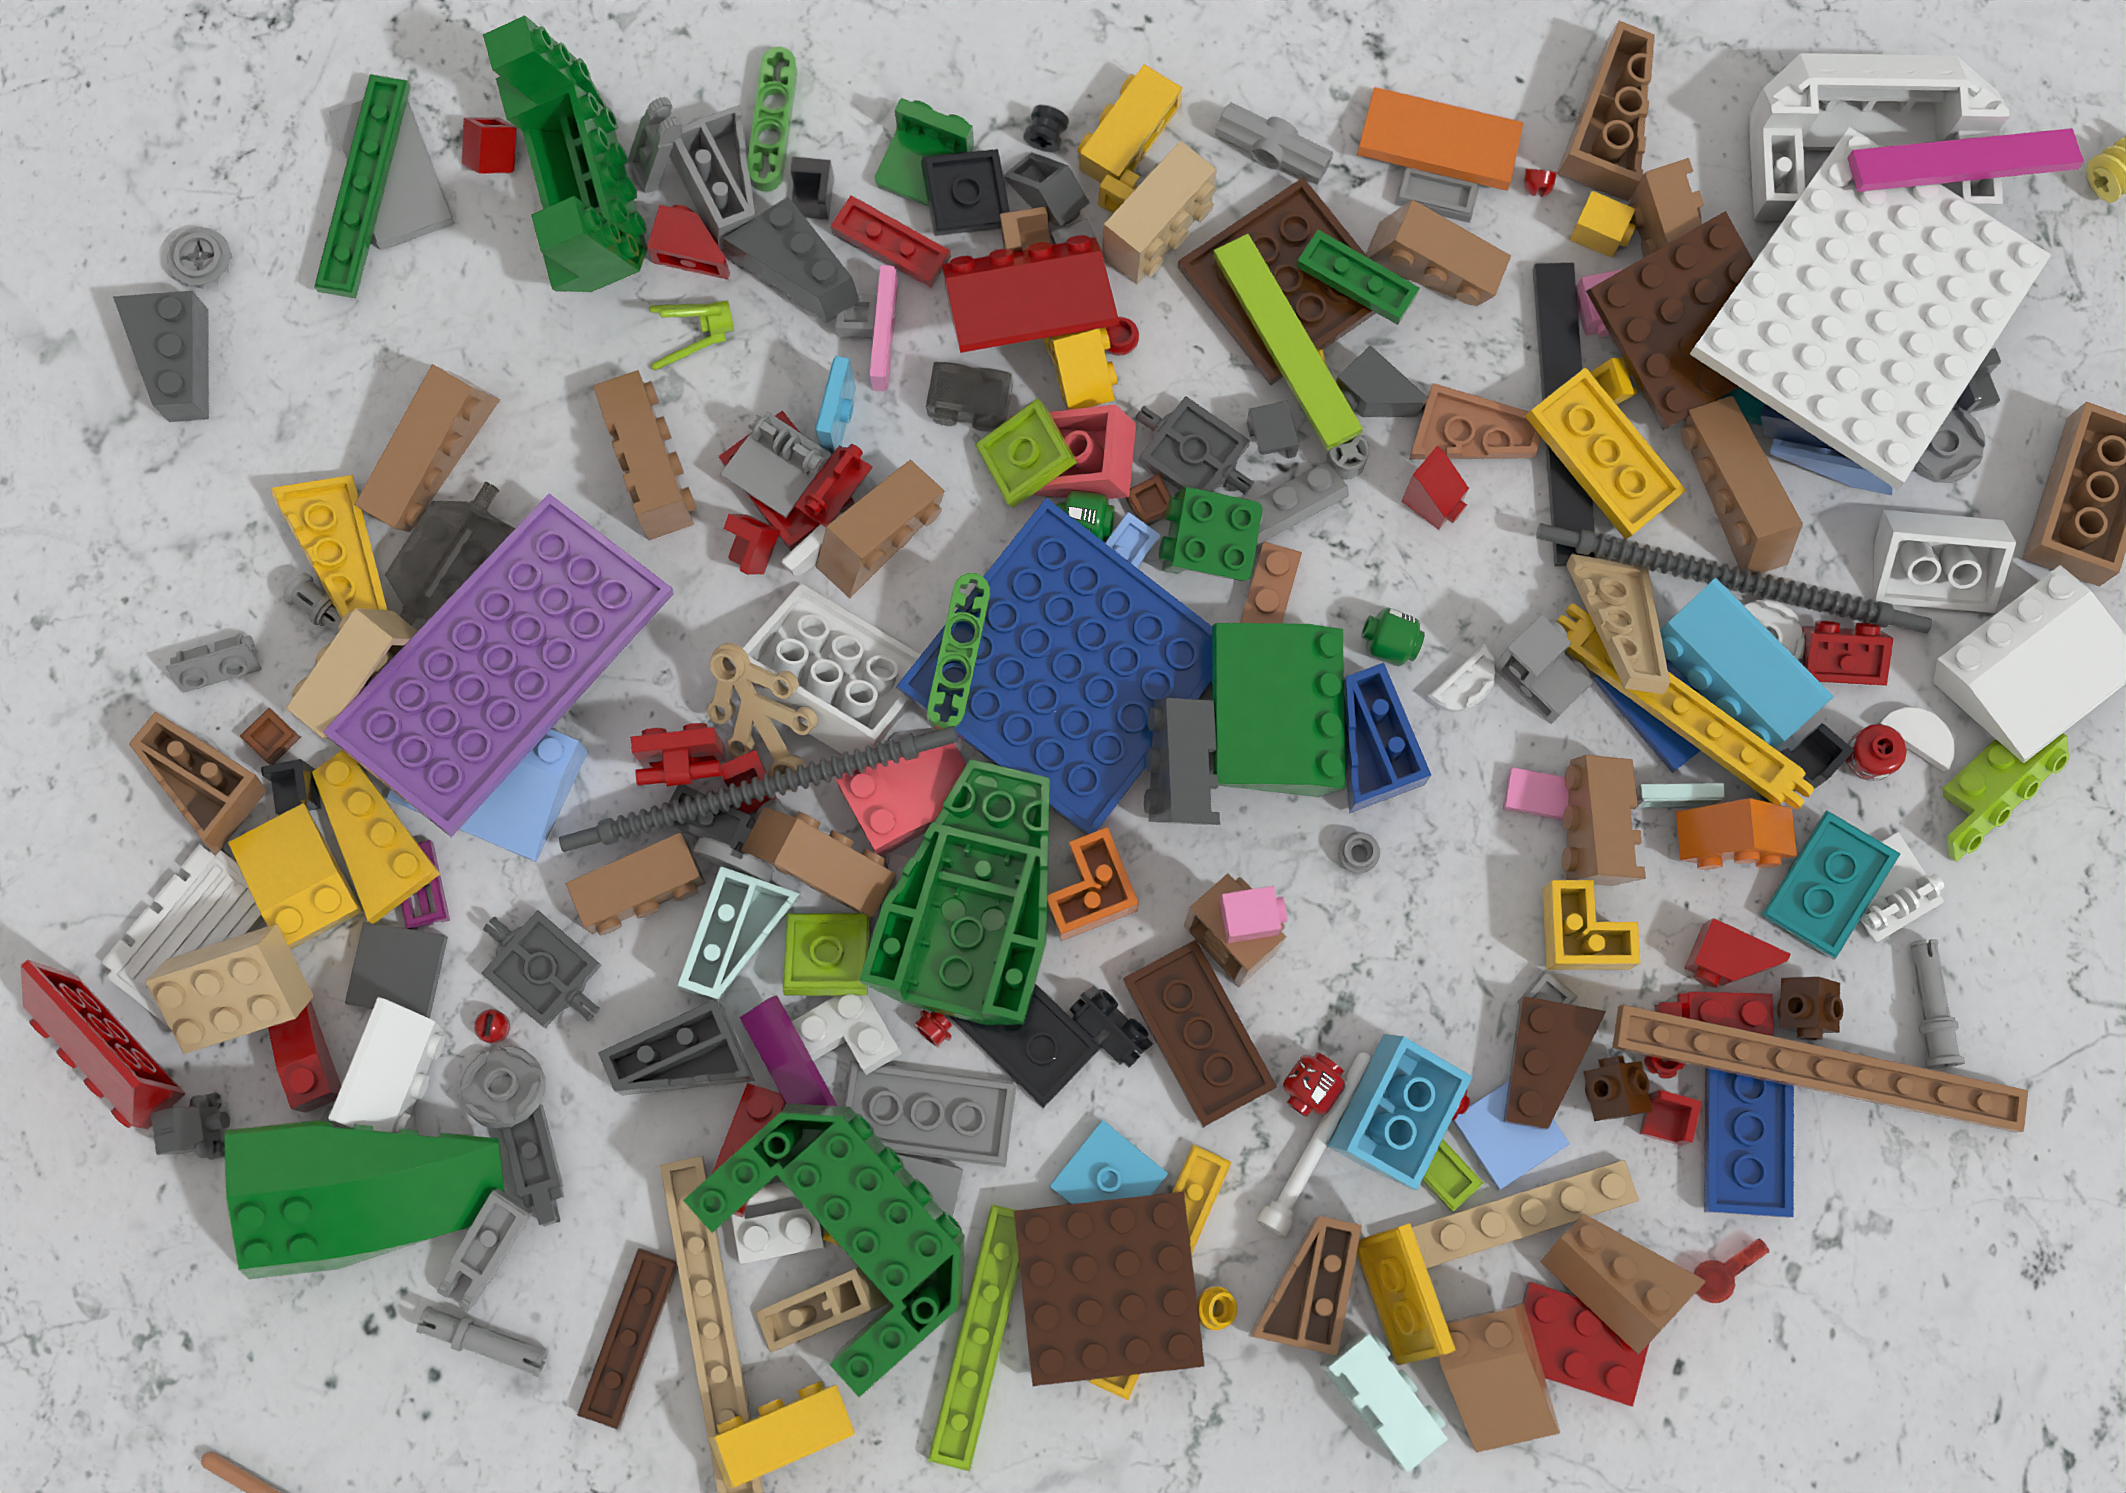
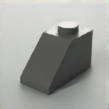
(1048, 185)
(1379, 389)

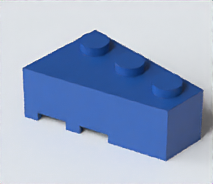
(1379, 741)

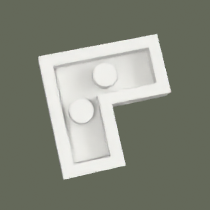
(852, 1021)

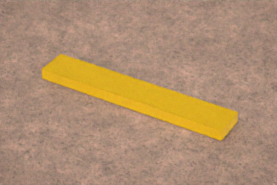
(1201, 1183)

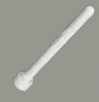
(1279, 1214)

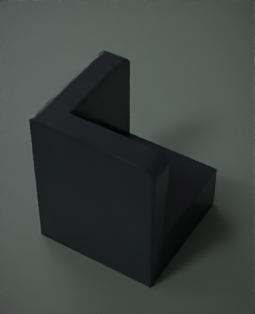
(812, 186)
(1821, 754)
(292, 785)

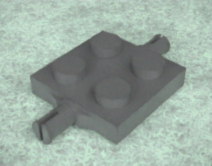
(1194, 448)
(541, 969)

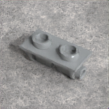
(200, 668)

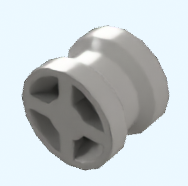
(1352, 449)

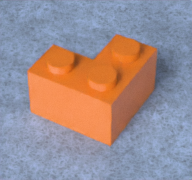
(1738, 831)
(1103, 890)

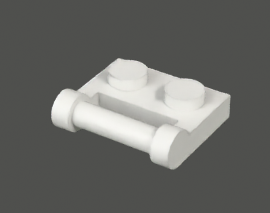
(776, 1233)

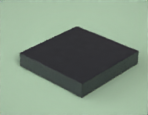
(965, 191)

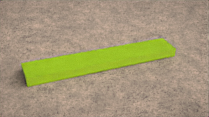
(1287, 342)
(978, 1343)

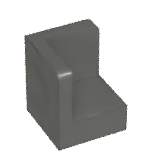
(1981, 391)
(1273, 429)

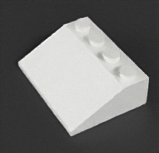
(2037, 664)
(841, 666)

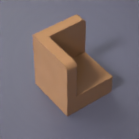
(1024, 228)

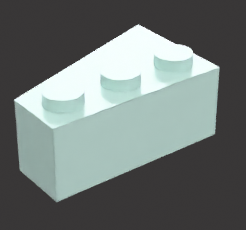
(732, 929)
(1385, 1400)

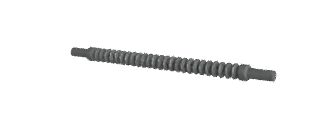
(1880, 614)
(609, 831)

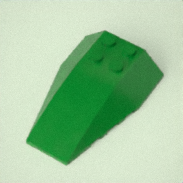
(971, 903)
(339, 1196)

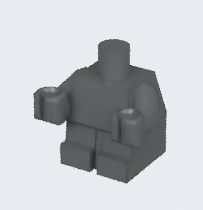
(191, 1128)

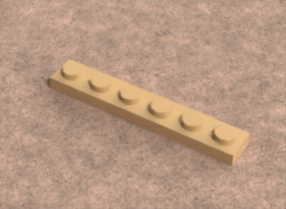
(1525, 1213)

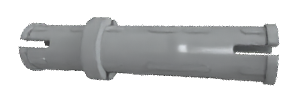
(483, 1341)

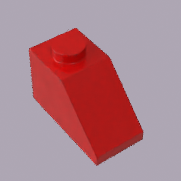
(685, 243)
(1436, 490)
(1728, 955)

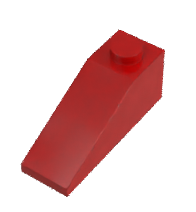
(304, 1062)

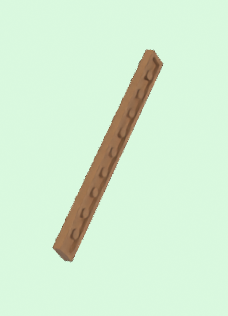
(1820, 1069)

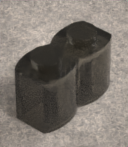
(969, 396)

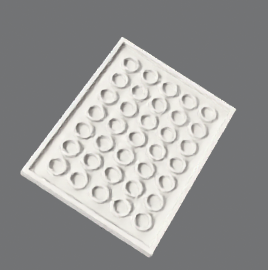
(1871, 312)

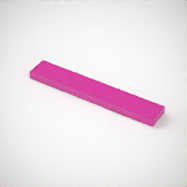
(1965, 159)

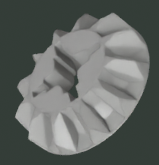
(188, 246)

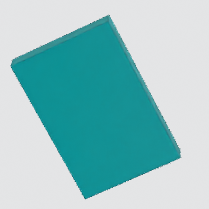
(1830, 884)

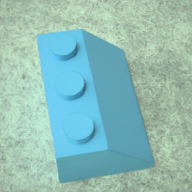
(1400, 1111)

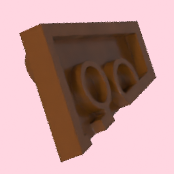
(1545, 1058)

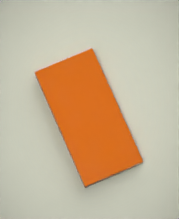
(1440, 138)

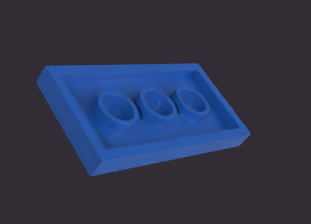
(1748, 1146)

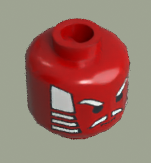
(1876, 753)
(1314, 1084)

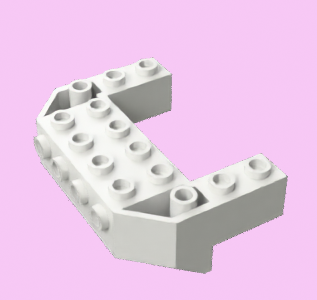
(1881, 97)

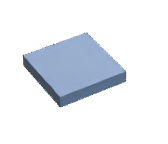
(1505, 1148)

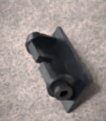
(1101, 1013)

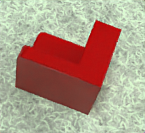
(488, 145)
(752, 543)
(745, 769)
(1671, 1118)

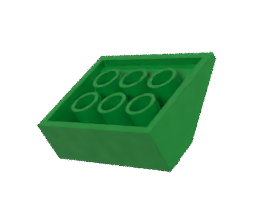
(1279, 707)

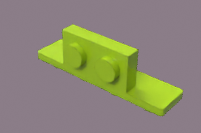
(1994, 787)

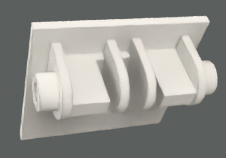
(1903, 894)

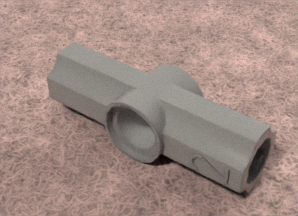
(1273, 143)

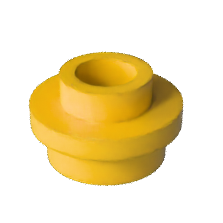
(1225, 1308)

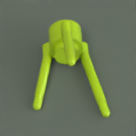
(713, 317)

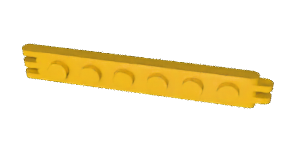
(1696, 721)

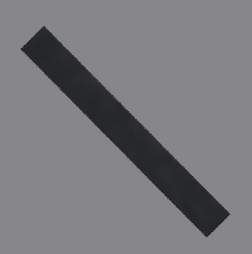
(1559, 362)

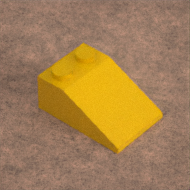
(294, 876)

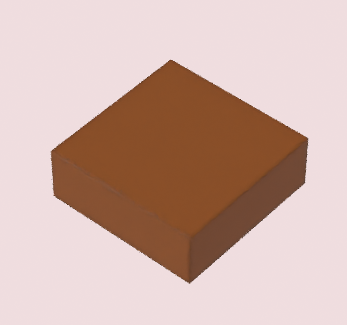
(1149, 500)
(270, 736)

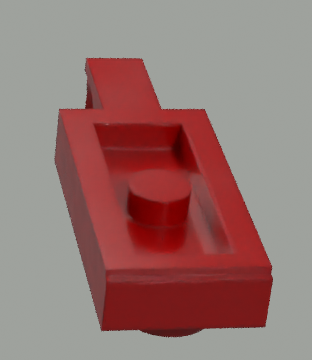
(1735, 1010)

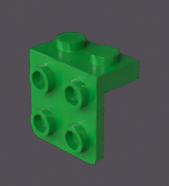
(918, 135)
(1210, 534)

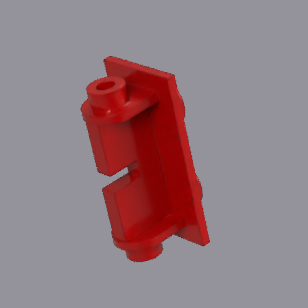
(834, 485)

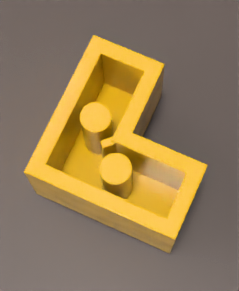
(1082, 367)
(1576, 938)

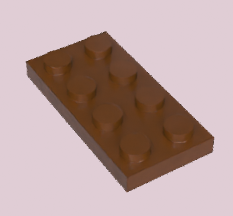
(1199, 1033)

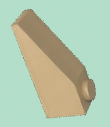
(819, 1309)

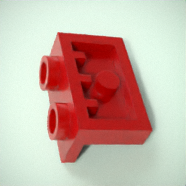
(1847, 654)

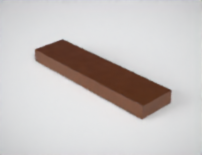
(628, 1339)

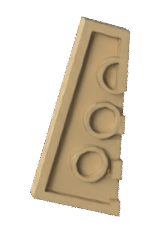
(1625, 618)

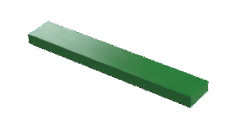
(362, 186)

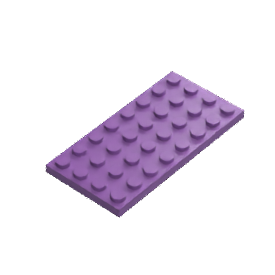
(499, 664)

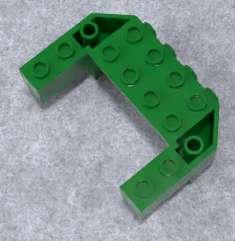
(589, 210)
(870, 1211)

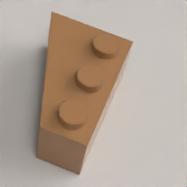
(1438, 254)
(878, 527)
(199, 780)
(1601, 822)
(1620, 1280)
(1313, 1290)

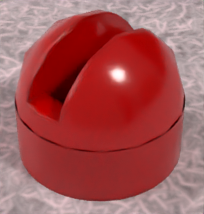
(1539, 180)
(499, 1028)

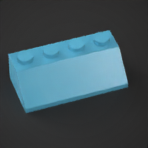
(1741, 665)

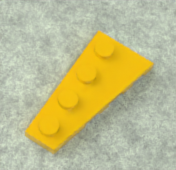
(333, 540)
(374, 841)

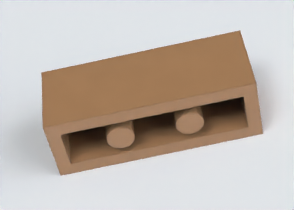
(636, 885)

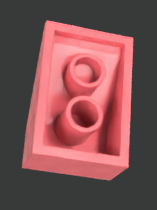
(1103, 448)
(903, 798)

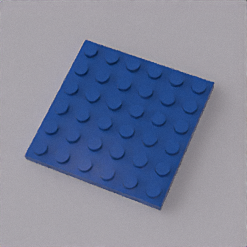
(1069, 665)

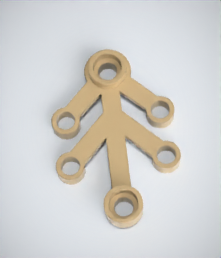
(755, 707)

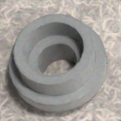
(1362, 840)

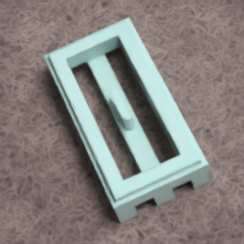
(1679, 795)

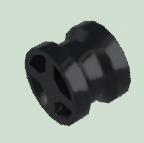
(1046, 128)

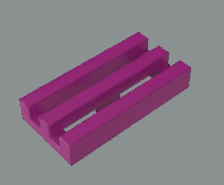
(427, 917)

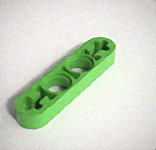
(775, 119)
(961, 652)

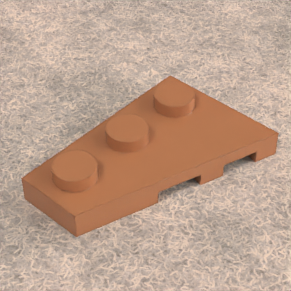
(1473, 428)

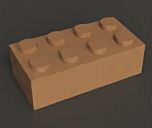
(2084, 499)

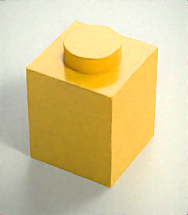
(1604, 225)

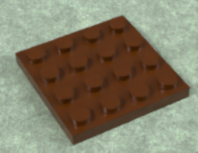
(1281, 234)
(1664, 308)
(1108, 1288)

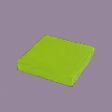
(1025, 453)
(825, 954)

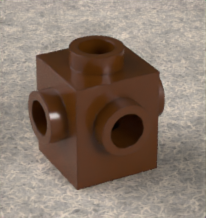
(1810, 1006)
(1617, 1089)

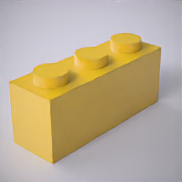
(1130, 125)
(780, 1434)

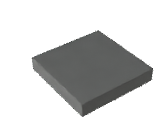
(396, 967)

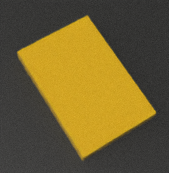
(1404, 1295)

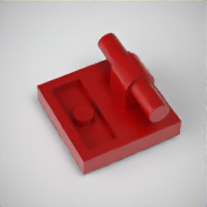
(678, 755)

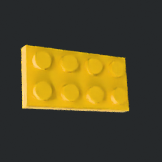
(1605, 453)

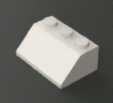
(1941, 561)
(388, 1069)

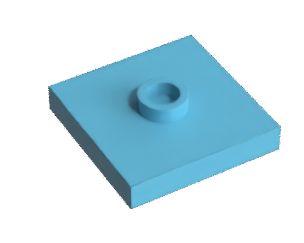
(836, 405)
(1107, 1170)

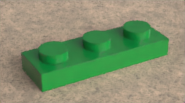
(1357, 277)

